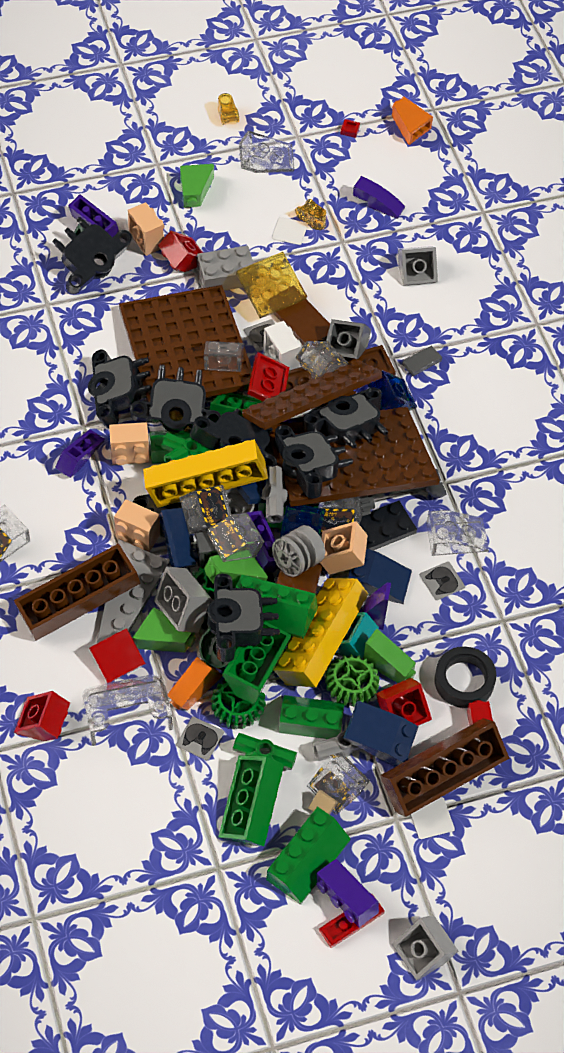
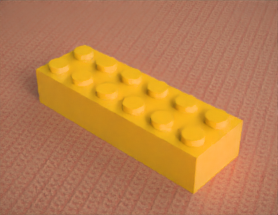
(224, 466)
(309, 657)

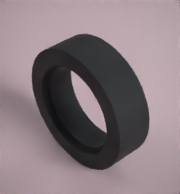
(468, 655)

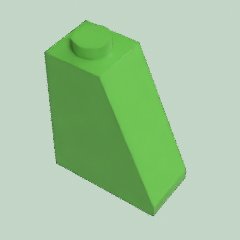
(195, 183)
(234, 568)
(161, 635)
(388, 658)

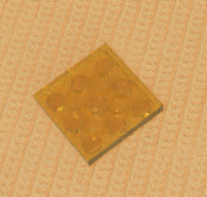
(271, 284)

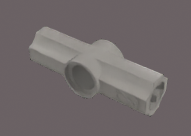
(274, 495)
(331, 746)

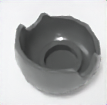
(436, 491)

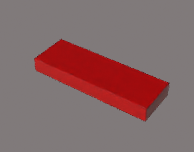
(340, 928)

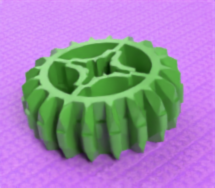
(348, 686)

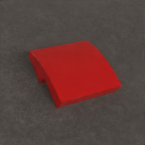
(117, 655)

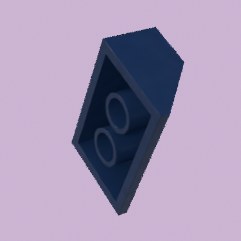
(178, 539)

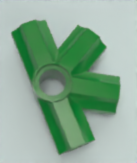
(180, 447)
(251, 747)

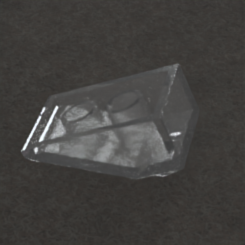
(265, 154)
(455, 533)

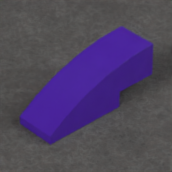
(378, 197)

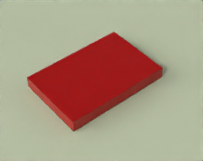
(267, 377)

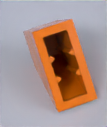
(411, 119)
(193, 684)

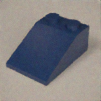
(380, 570)
(381, 733)

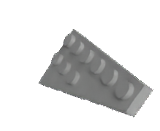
(126, 608)

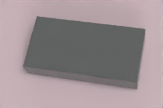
(422, 360)

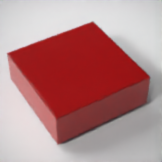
(350, 128)

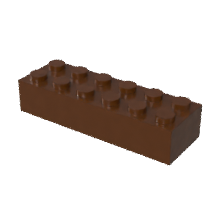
(77, 591)
(444, 767)

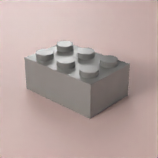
(221, 266)
(182, 599)

